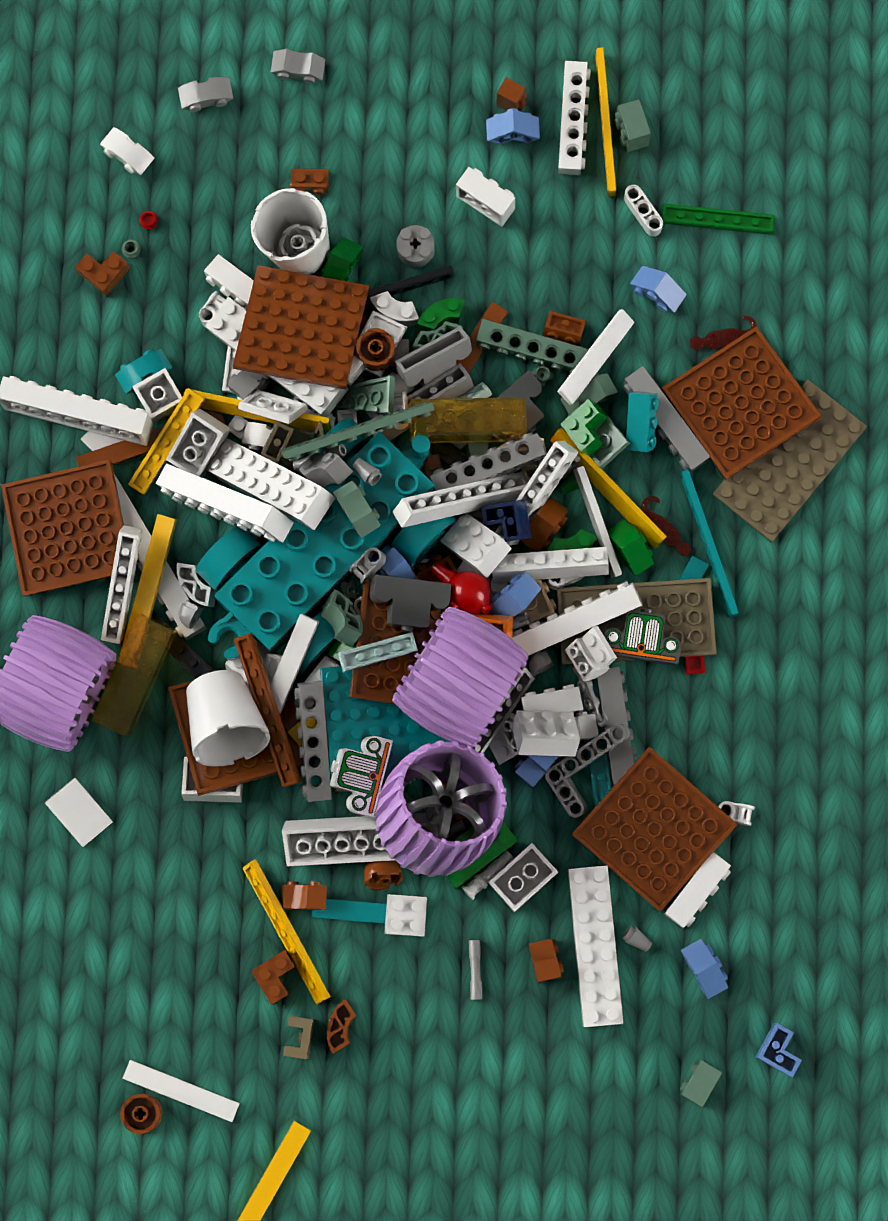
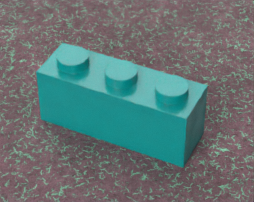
(642, 421)

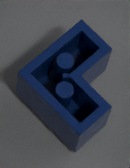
(512, 516)

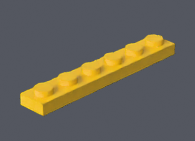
(165, 441)

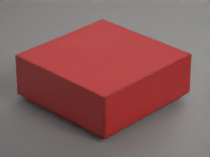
(694, 665)

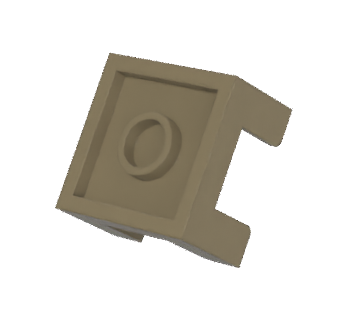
(305, 1037)

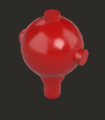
(468, 589)

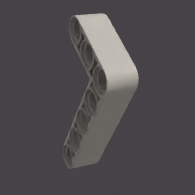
(581, 762)

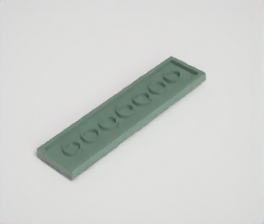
(366, 428)

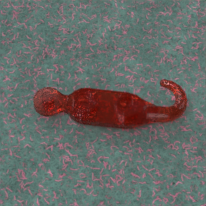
(720, 338)
(672, 534)

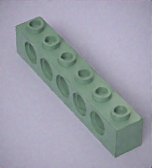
(525, 339)

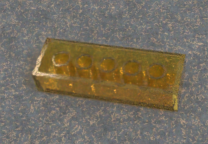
(471, 420)
(134, 675)

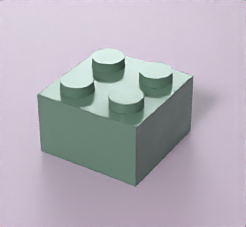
(632, 126)

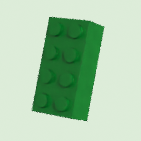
(502, 842)

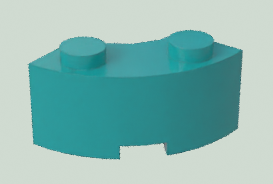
(142, 368)

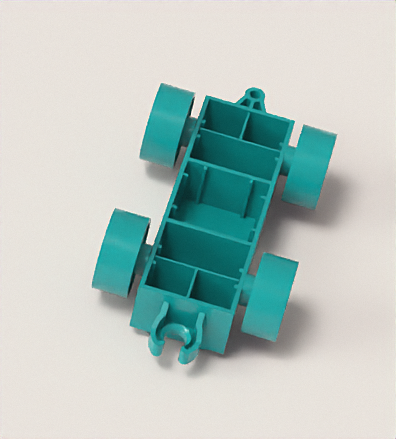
(277, 582)

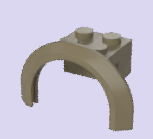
(284, 436)

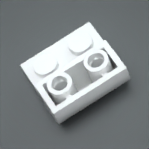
(591, 654)
(504, 743)

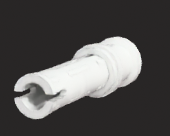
(480, 880)

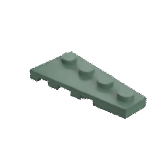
(370, 396)

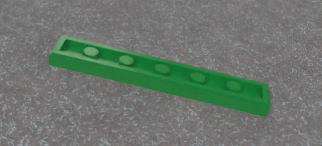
(718, 219)

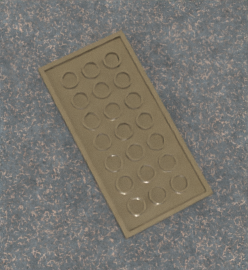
(783, 479)
(683, 603)

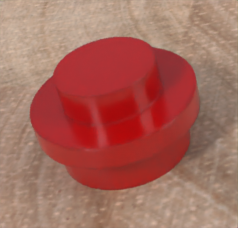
(148, 220)

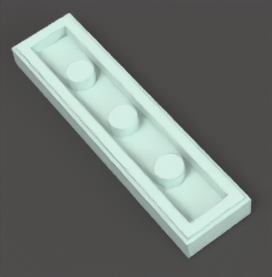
(377, 651)

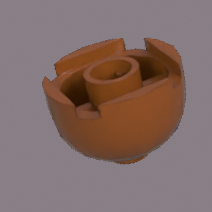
(381, 874)

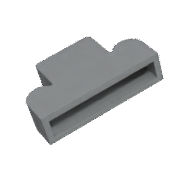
(434, 358)

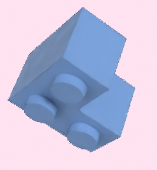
(513, 126)
(659, 288)
(395, 564)
(514, 597)
(534, 768)
(705, 968)
(773, 1051)

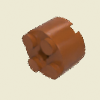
(383, 357)
(133, 1121)

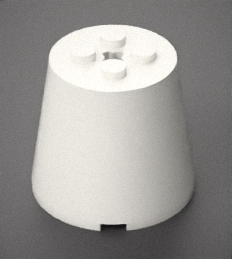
(289, 221)
(224, 719)

